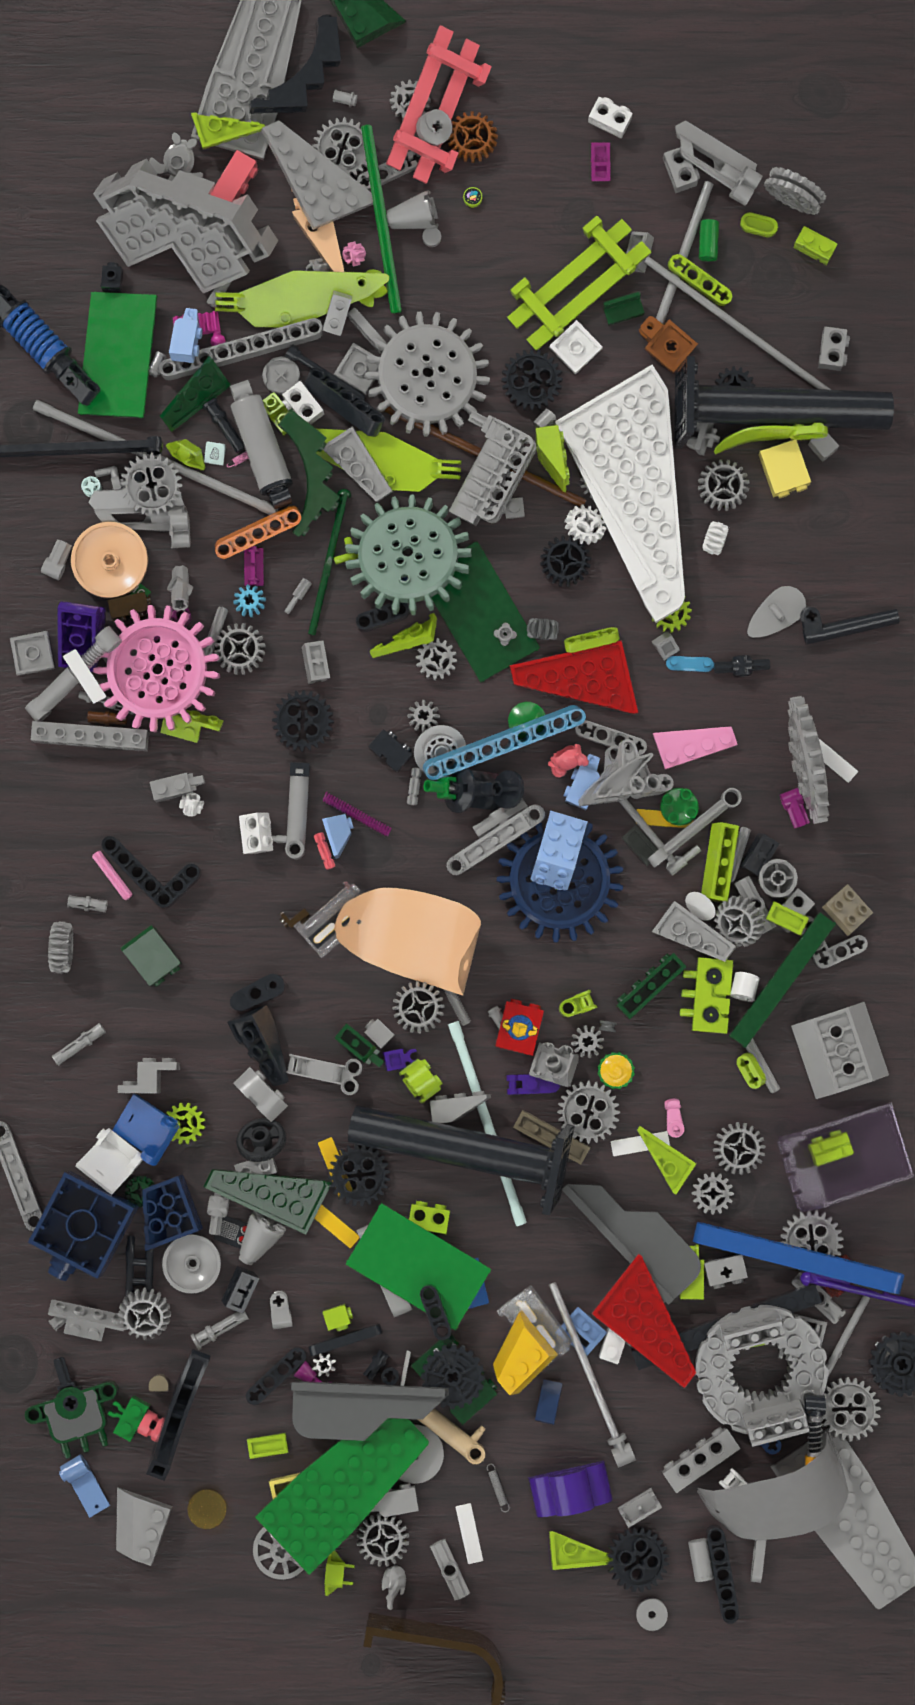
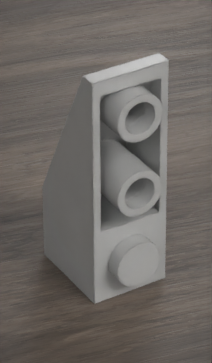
(451, 1110)

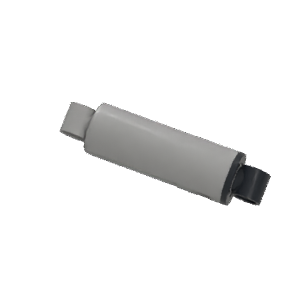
(261, 445)

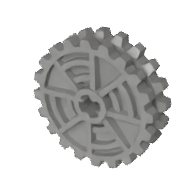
(794, 190)

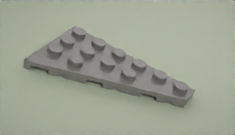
(317, 183)

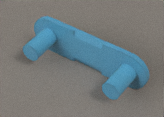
(682, 663)

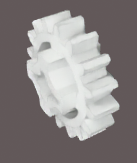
(585, 524)

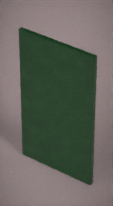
(480, 610)

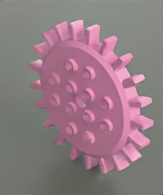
(141, 638)

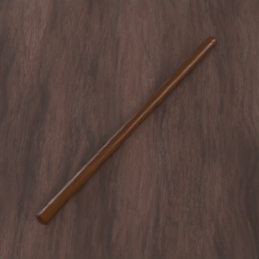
(474, 450)

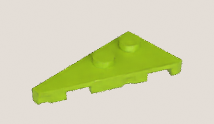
(408, 638)

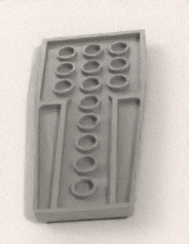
(249, 65)
(864, 1531)

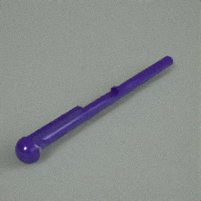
(808, 1277)

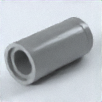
(701, 1560)

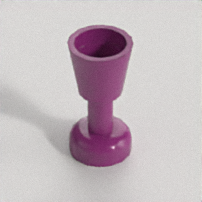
(307, 1374)

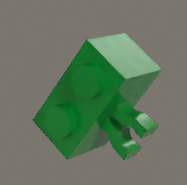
(130, 1418)

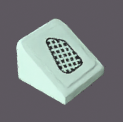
(215, 453)

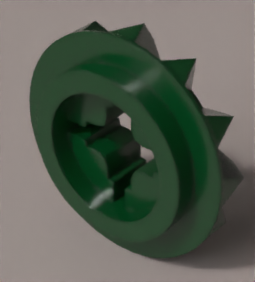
(133, 1184)

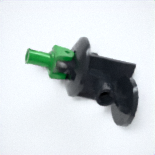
(478, 790)

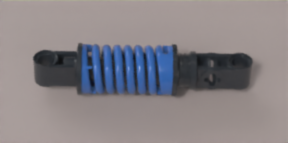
(44, 346)

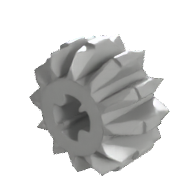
(425, 709)
(589, 1048)

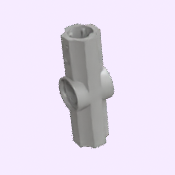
(180, 588)
(497, 818)
(747, 889)
(454, 1581)

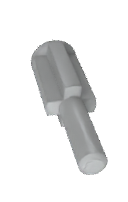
(298, 594)

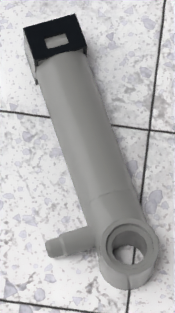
(296, 809)

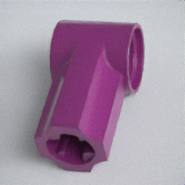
(793, 803)

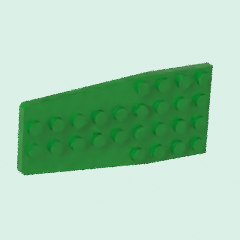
(340, 1491)

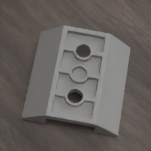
(827, 1054)

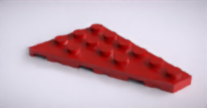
(589, 676)
(641, 1319)

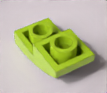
(275, 409)

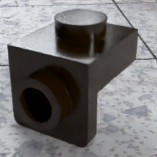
(301, 916)

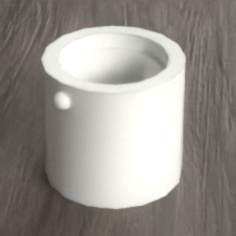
(744, 986)

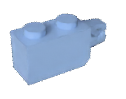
(185, 337)
(583, 779)

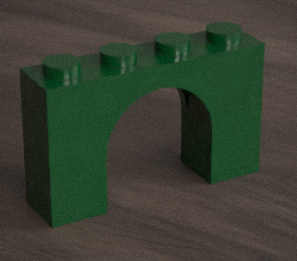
(486, 1394)

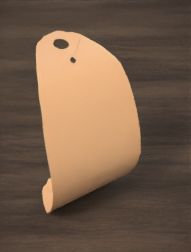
(412, 935)

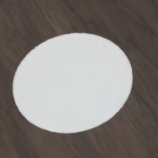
(700, 906)

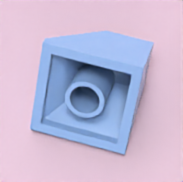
(338, 832)

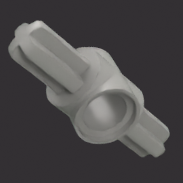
(217, 1208)

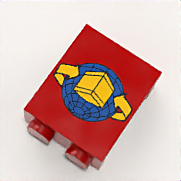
(519, 1027)

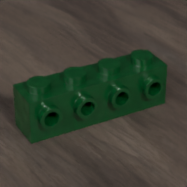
(654, 982)

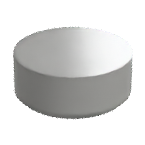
(431, 237)

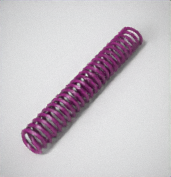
(354, 815)

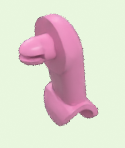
(674, 1119)

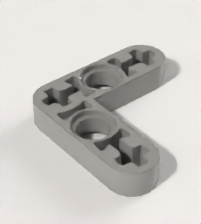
(831, 952)

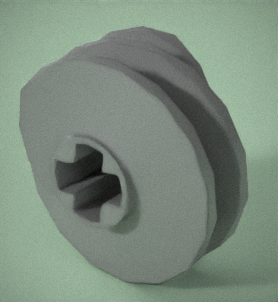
(440, 121)

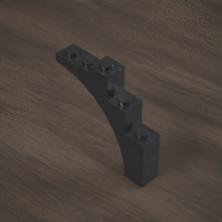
(176, 1415)

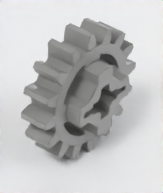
(404, 95)
(445, 656)
(712, 1184)

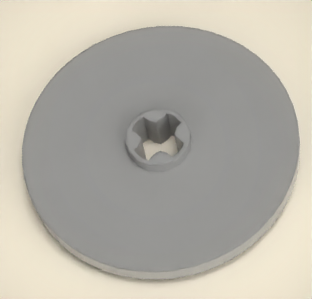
(428, 1461)

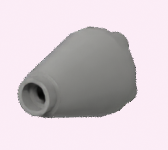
(259, 1237)

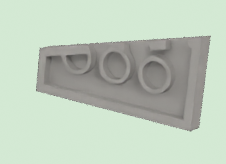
(358, 463)
(688, 930)

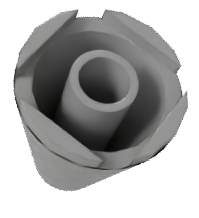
(414, 213)

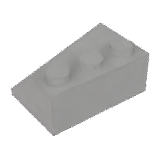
(140, 1525)

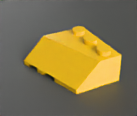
(522, 1356)

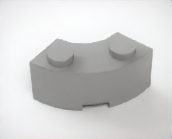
(265, 1099)

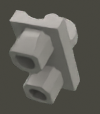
(705, 439)

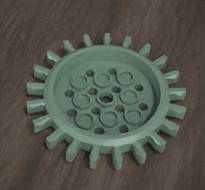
(388, 580)

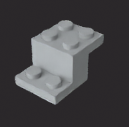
(149, 1076)

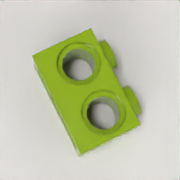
(428, 1223)

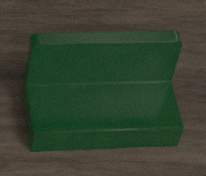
(623, 308)

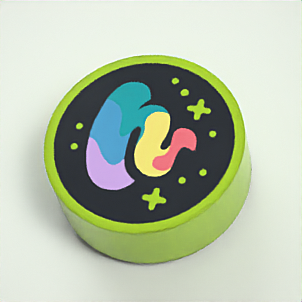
(472, 197)

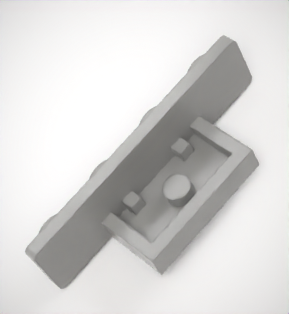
(85, 1321)

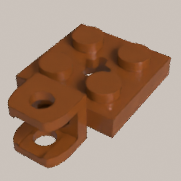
(664, 334)

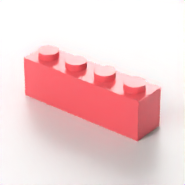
(235, 177)

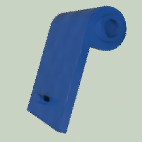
(148, 1129)

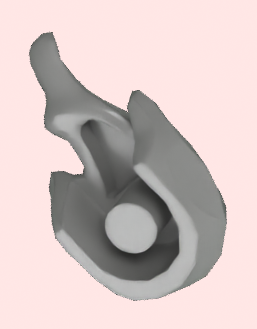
(393, 1579)

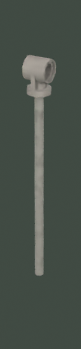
(622, 1452)

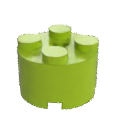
(420, 1080)

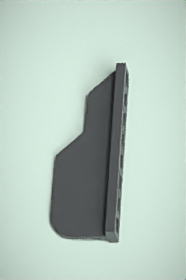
(632, 1233)
(357, 1410)

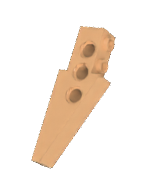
(323, 239)

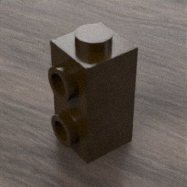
(121, 606)

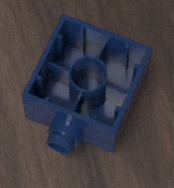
(82, 1227)

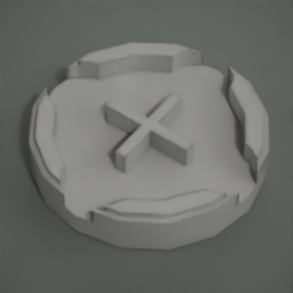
(280, 375)

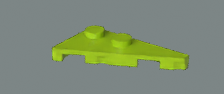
(218, 130)
(671, 1163)
(573, 1554)

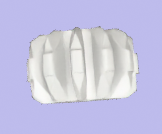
(715, 538)

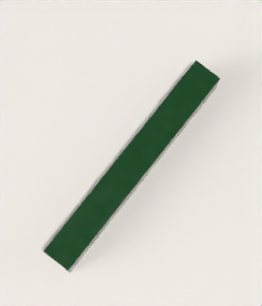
(782, 980)

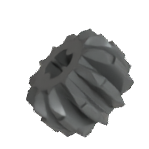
(542, 629)

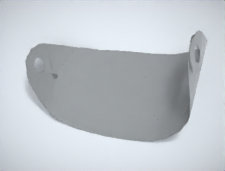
(783, 1504)

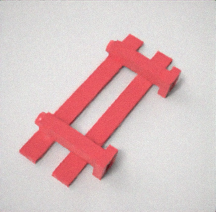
(463, 67)

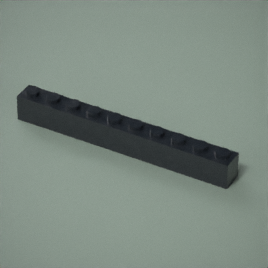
(692, 1337)

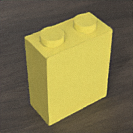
(785, 469)

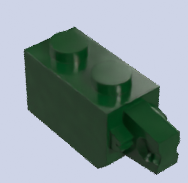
(359, 1045)

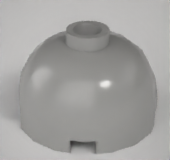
(778, 878)

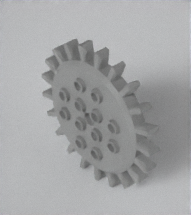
(434, 406)
(808, 759)

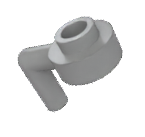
(114, 476)

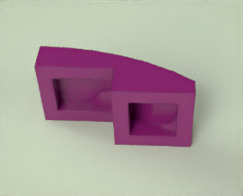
(600, 161)

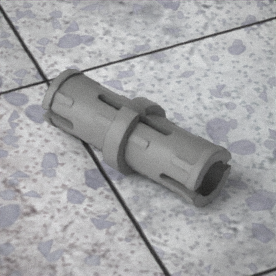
(87, 903)

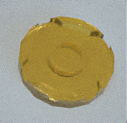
(207, 1509)

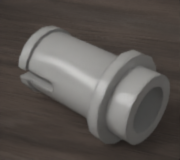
(345, 98)
(154, 366)
(496, 1015)
(57, 1322)

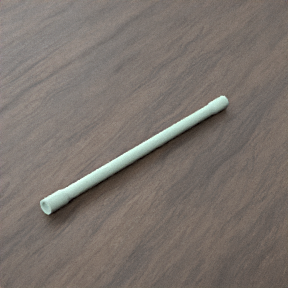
(458, 1038)

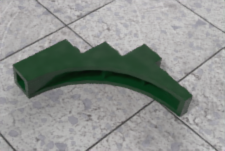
(318, 495)

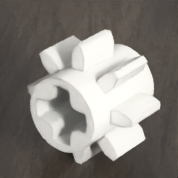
(191, 804)
(329, 1363)

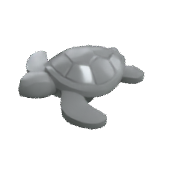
(177, 157)

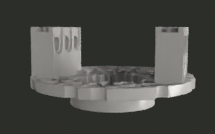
(780, 1411)

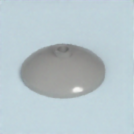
(177, 1266)

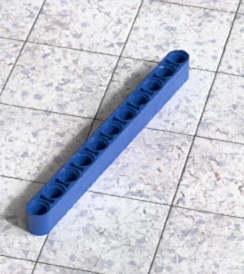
(798, 1258)

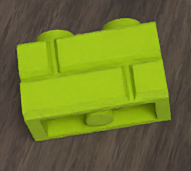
(815, 245)
(830, 1148)

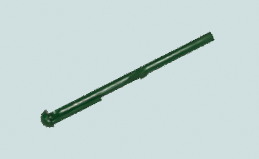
(344, 494)

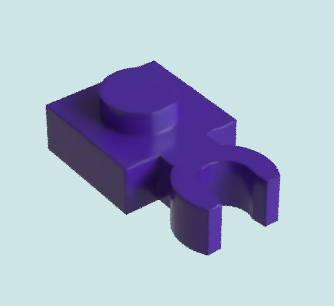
(396, 1059)

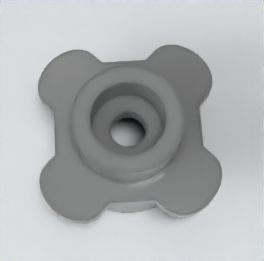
(505, 629)

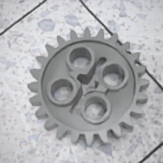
(326, 144)
(167, 480)
(605, 1116)
(829, 1238)
(847, 1392)

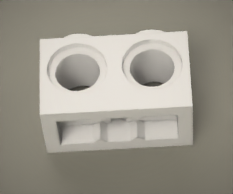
(607, 121)
(306, 402)
(256, 833)

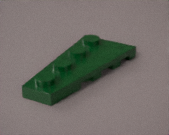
(202, 387)

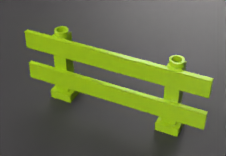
(535, 303)

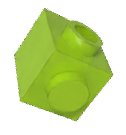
(338, 1317)

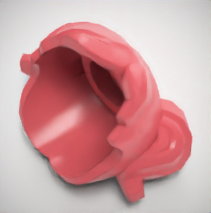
(567, 759)

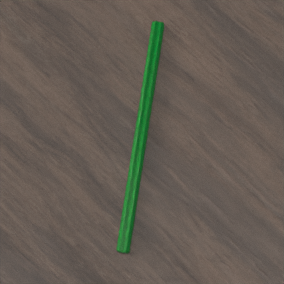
(381, 218)

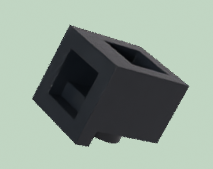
(115, 283)

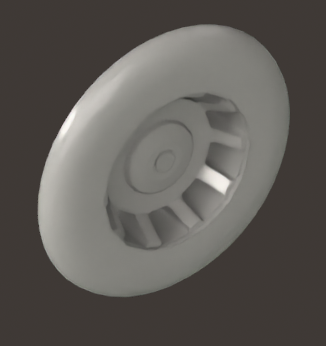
(439, 747)

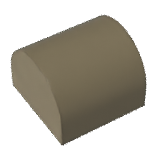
(159, 1383)

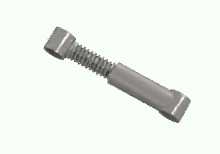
(42, 705)

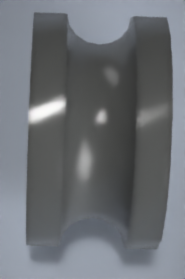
(607, 1026)

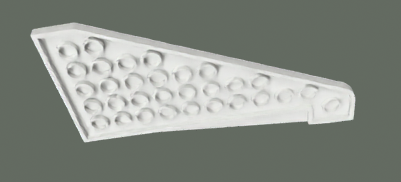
(628, 466)

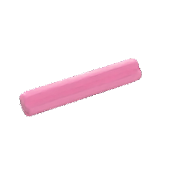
(112, 875)

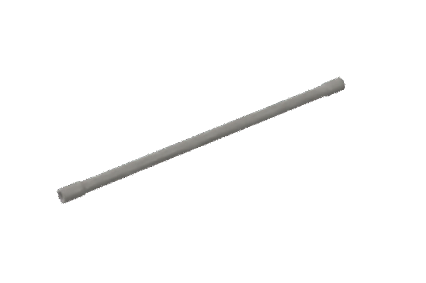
(261, 505)

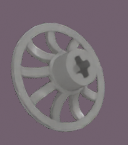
(279, 1555)

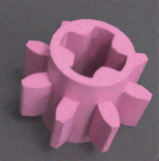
(354, 253)

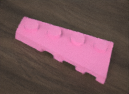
(687, 745)

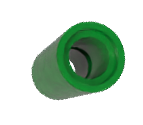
(708, 240)

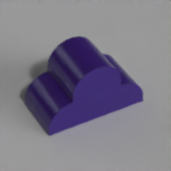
(78, 628)
(571, 1490)

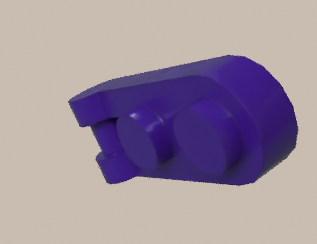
(530, 1085)

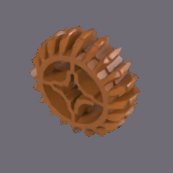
(484, 147)

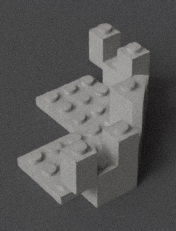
(180, 214)

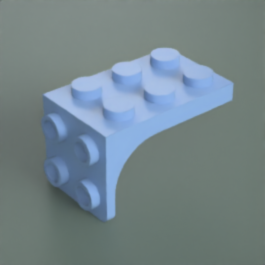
(559, 851)

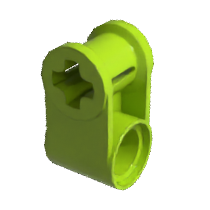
(579, 1004)

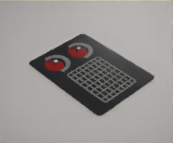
(231, 1232)

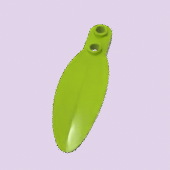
(767, 433)

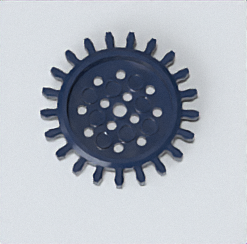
(544, 909)

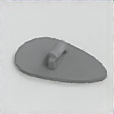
(777, 612)

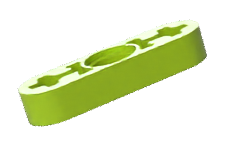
(591, 640)

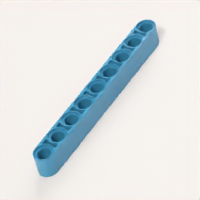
(513, 742)

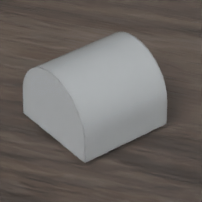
(545, 419)

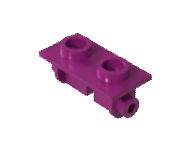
(253, 566)

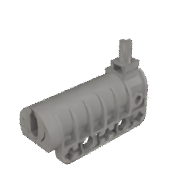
(491, 470)

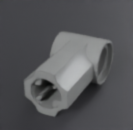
(55, 563)

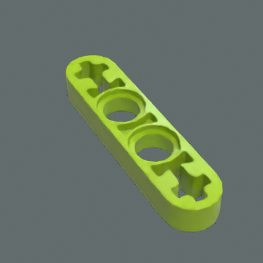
(698, 282)

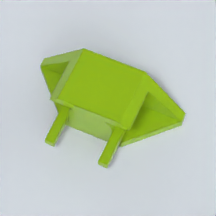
(187, 453)
(335, 1573)

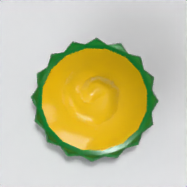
(616, 1070)

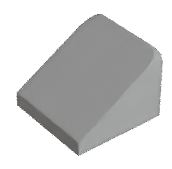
(665, 645)

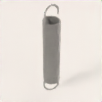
(497, 1487)

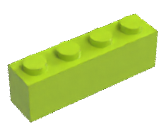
(720, 861)

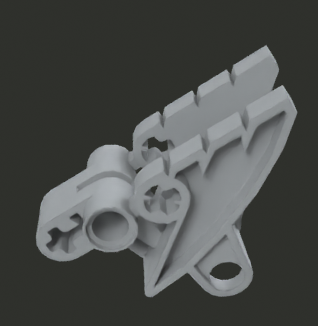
(625, 777)

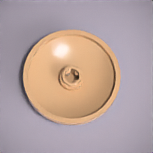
(109, 560)

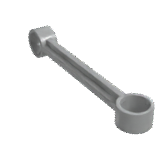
(692, 829)

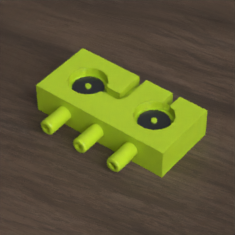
(710, 992)

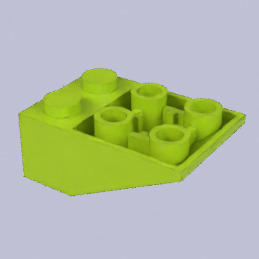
(552, 454)

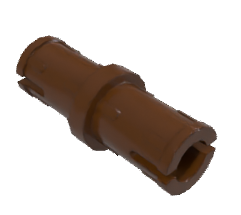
(105, 718)

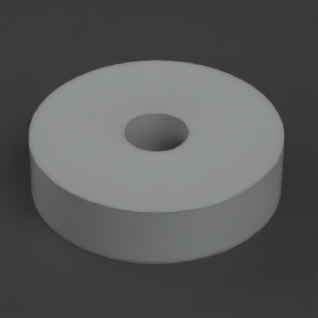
(655, 1622)

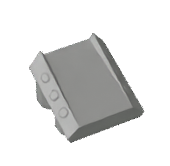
(554, 1064)

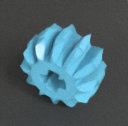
(243, 604)

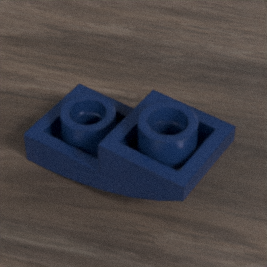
(548, 1402)

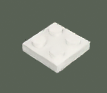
(576, 347)

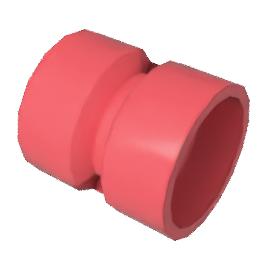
(144, 1427)

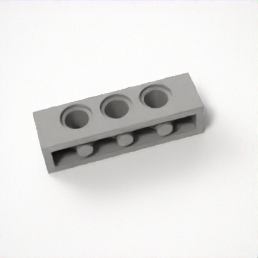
(696, 1470)

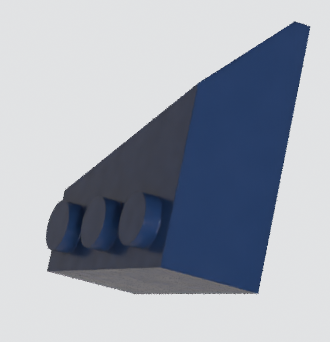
(168, 1212)

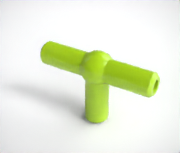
(346, 557)

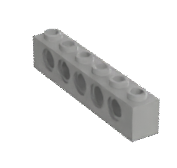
(89, 736)

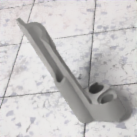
(729, 166)
(175, 520)

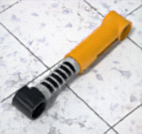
(814, 1409)

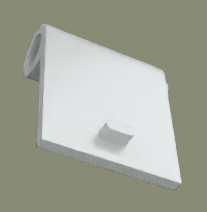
(110, 1161)

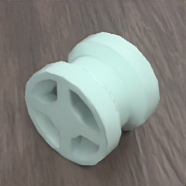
(89, 484)

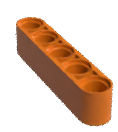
(251, 539)

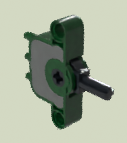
(76, 1422)

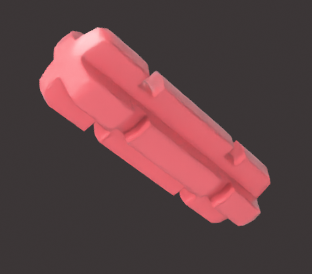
(324, 850)

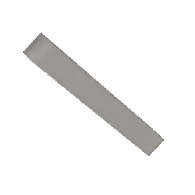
(249, 343)

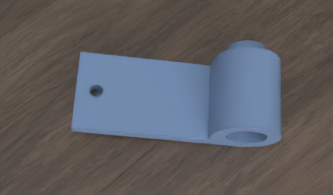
(85, 1485)

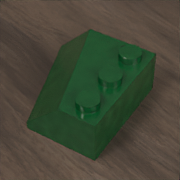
(366, 19)

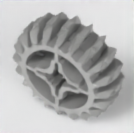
(718, 479)
(245, 642)
(750, 923)
(60, 947)
(434, 1001)
(755, 1152)
(140, 1304)
(374, 1540)

